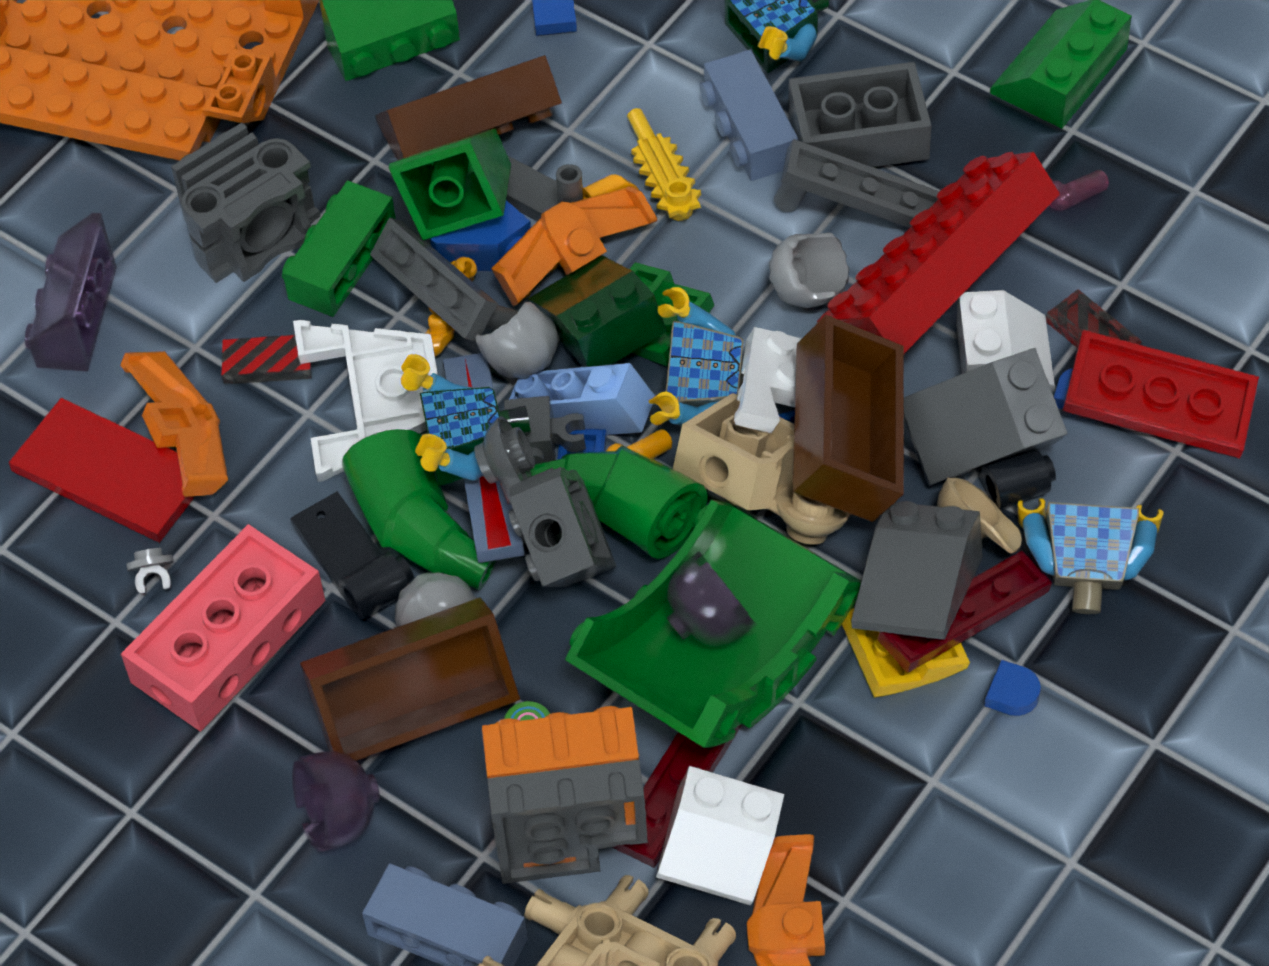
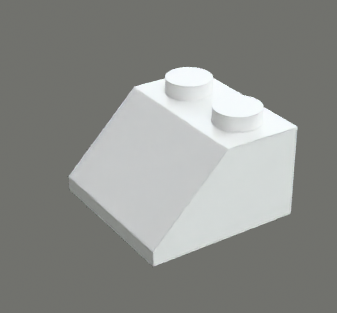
(999, 326)
(719, 835)

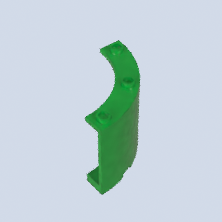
(712, 688)

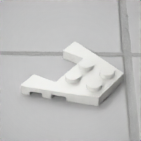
(767, 379)
(375, 383)

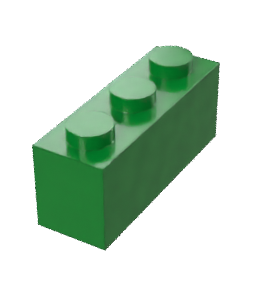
(337, 248)

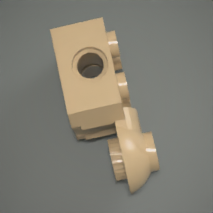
(752, 470)

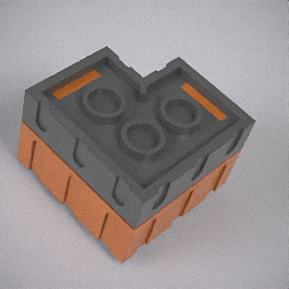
(563, 791)

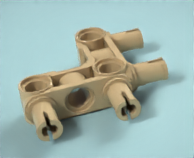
(612, 936)

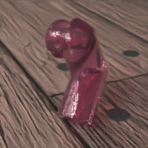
(1079, 189)

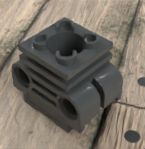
(244, 202)

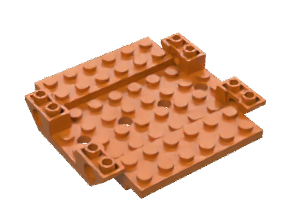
(132, 81)

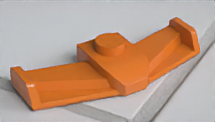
(569, 236)
(180, 420)
(783, 925)

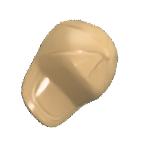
(993, 522)

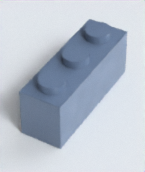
(747, 113)
(442, 920)

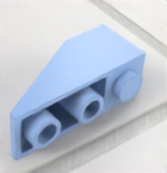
(605, 395)

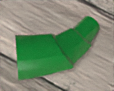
(638, 497)
(410, 507)

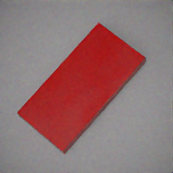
(1161, 394)
(104, 469)

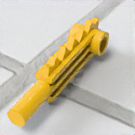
(663, 169)

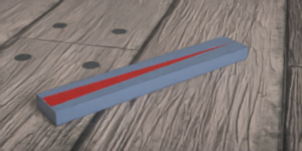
(486, 501)

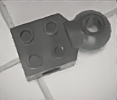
(542, 506)

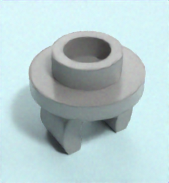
(150, 562)

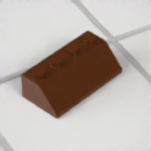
(471, 108)

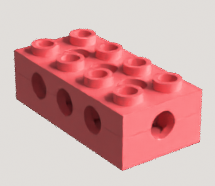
(223, 627)

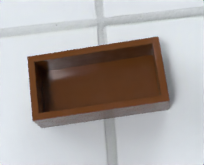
(849, 419)
(410, 680)

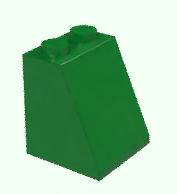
(454, 183)

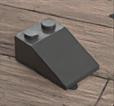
(983, 417)
(918, 570)

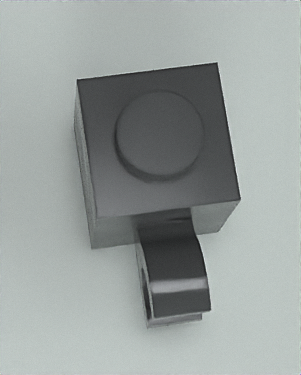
(547, 430)

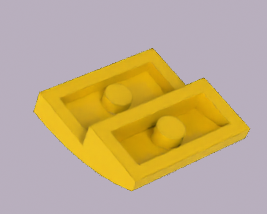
(884, 672)

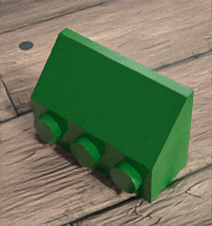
(385, 32)
(1065, 61)

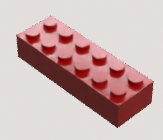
(946, 248)

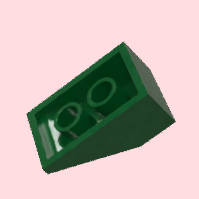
(601, 312)

